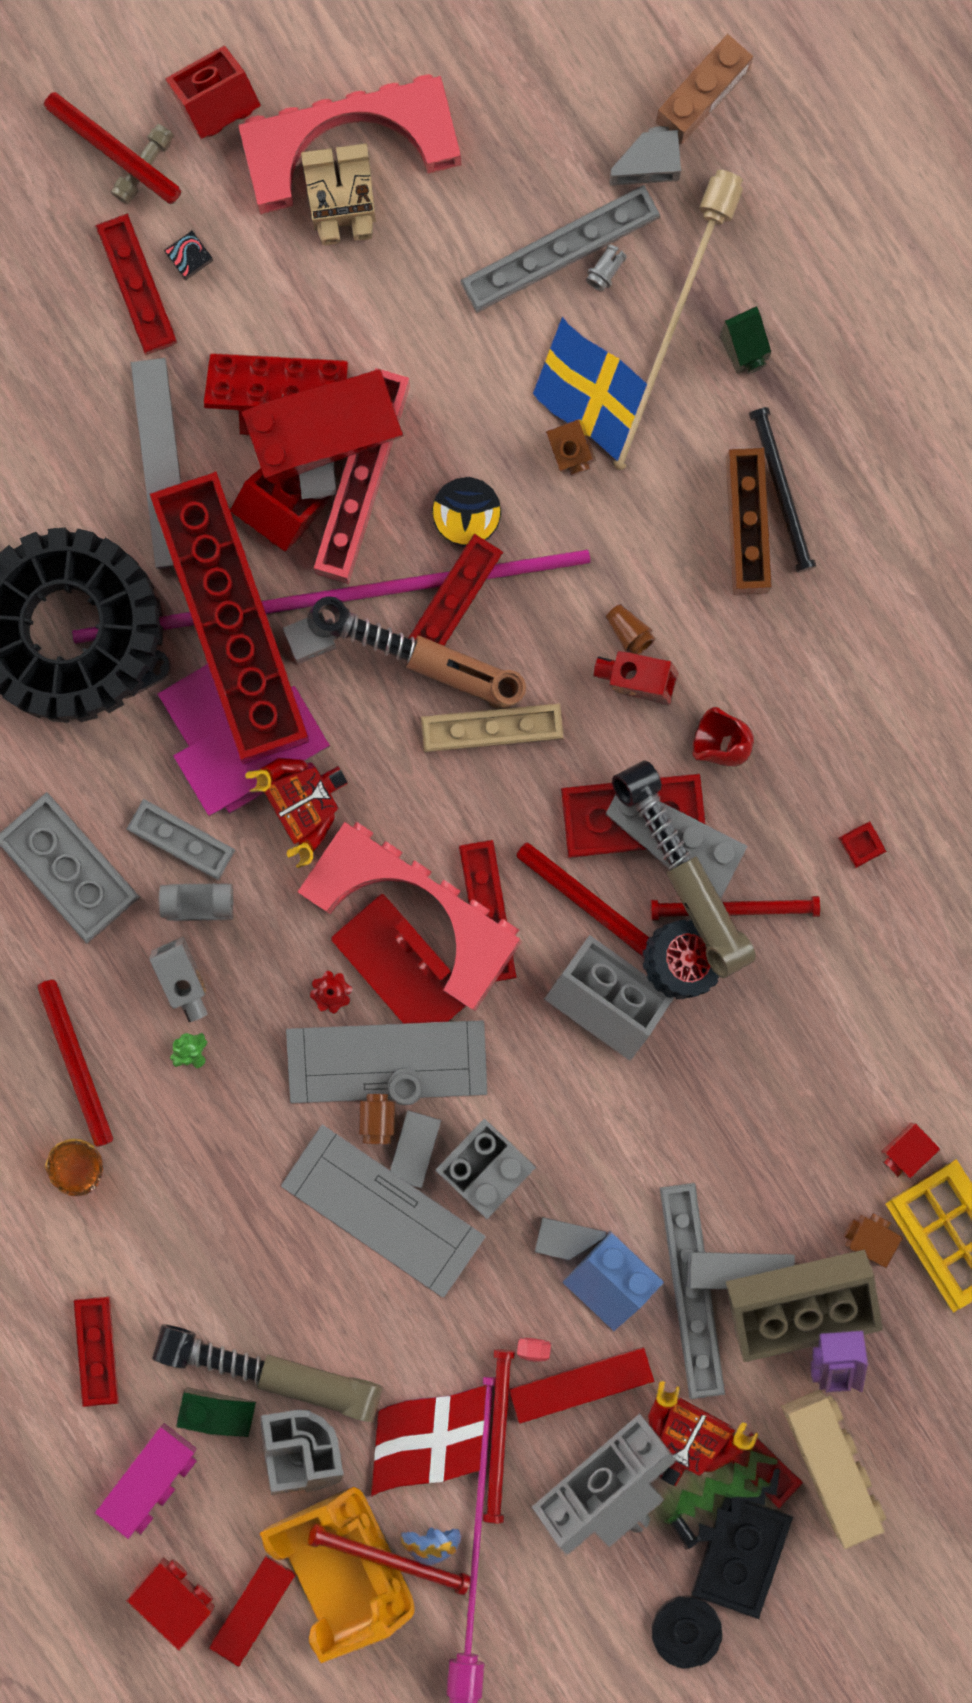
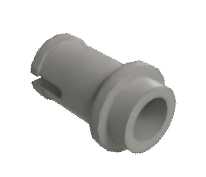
(604, 270)

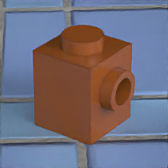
(571, 447)
(873, 1237)

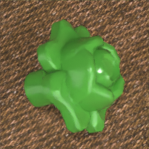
(189, 1050)

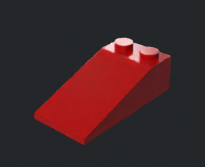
(322, 425)

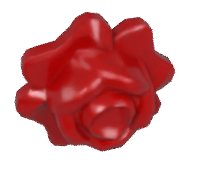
(331, 992)

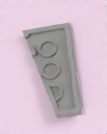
(715, 850)

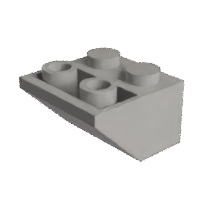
(485, 1168)

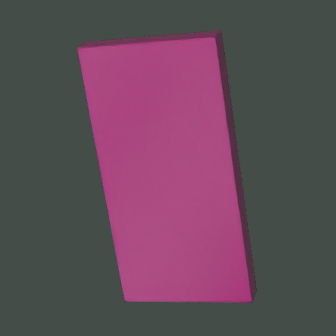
(199, 712)
(217, 770)

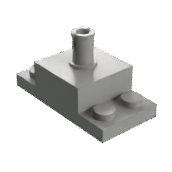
(608, 1489)

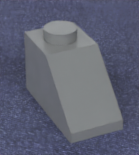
(649, 159)

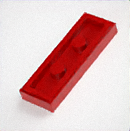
(96, 1351)
(252, 1610)

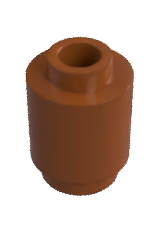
(377, 1119)

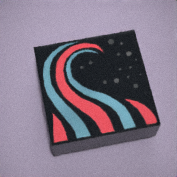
(188, 255)

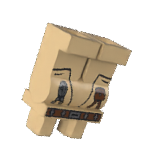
(343, 204)

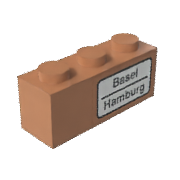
(705, 88)

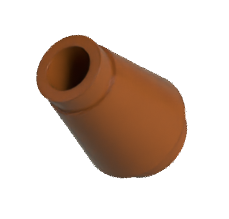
(630, 630)

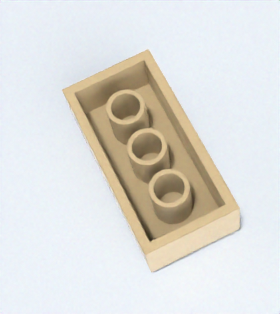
(835, 1474)

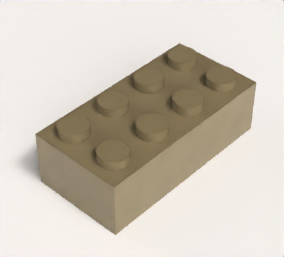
(798, 1303)

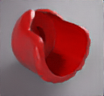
(709, 736)

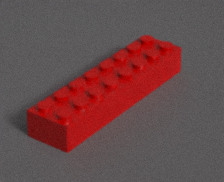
(229, 618)

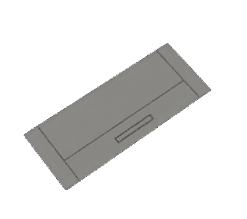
(359, 1060)
(383, 1211)

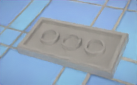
(67, 868)

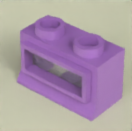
(840, 1361)

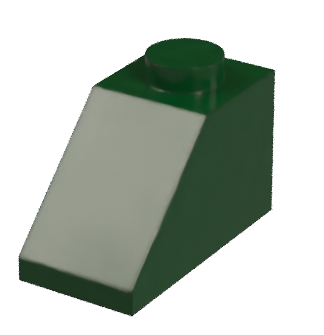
(746, 341)
(215, 1413)

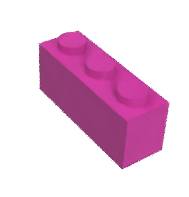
(147, 1482)

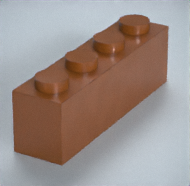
(748, 521)

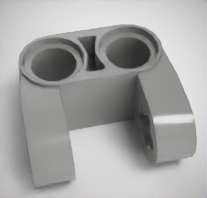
(196, 902)

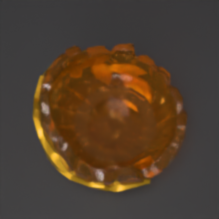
(74, 1167)

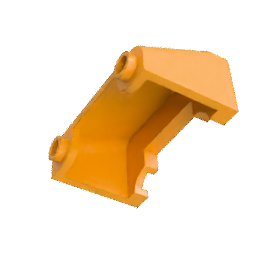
(349, 1595)

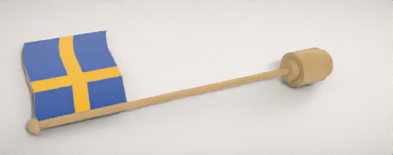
(598, 387)

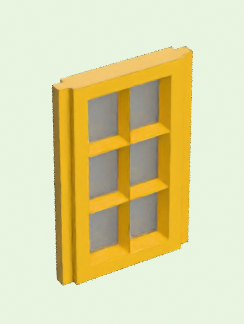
(938, 1226)

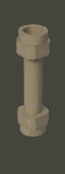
(159, 139)

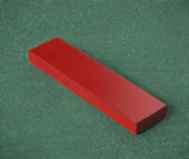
(136, 284)
(457, 591)
(484, 886)
(581, 1385)

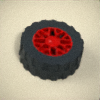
(678, 961)

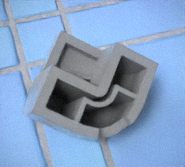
(300, 1452)

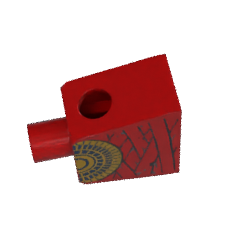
(652, 682)

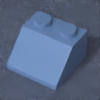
(613, 1281)

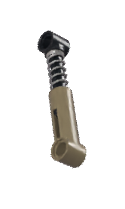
(726, 946)
(276, 1375)

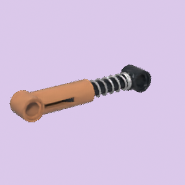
(421, 655)

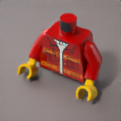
(300, 801)
(694, 1436)

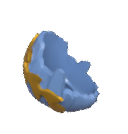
(431, 1548)

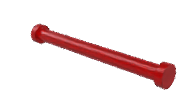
(743, 908)
(498, 1439)
(318, 1536)

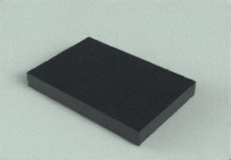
(741, 1568)

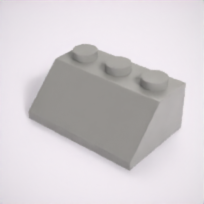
(609, 998)

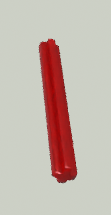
(112, 148)
(583, 897)
(75, 1063)

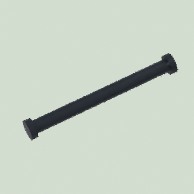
(782, 489)

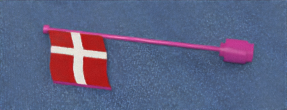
(432, 1444)

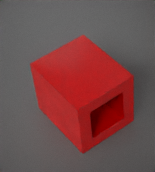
(909, 1151)

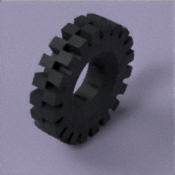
(126, 627)

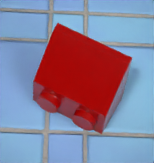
(213, 92)
(276, 508)
(171, 1602)

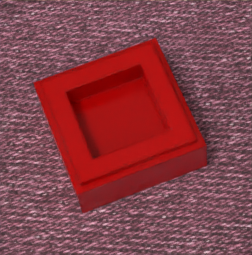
(862, 844)

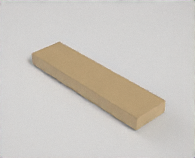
(492, 728)

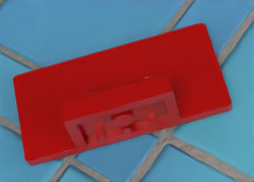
(250, 380)
(398, 964)

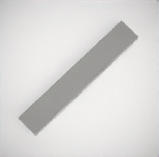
(560, 249)
(156, 441)
(692, 1304)

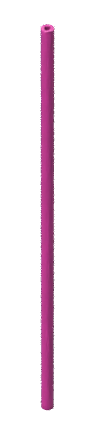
(374, 589)

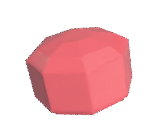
(533, 1349)

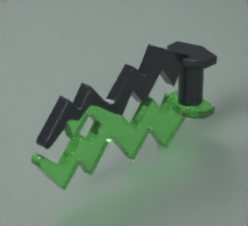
(734, 1490)

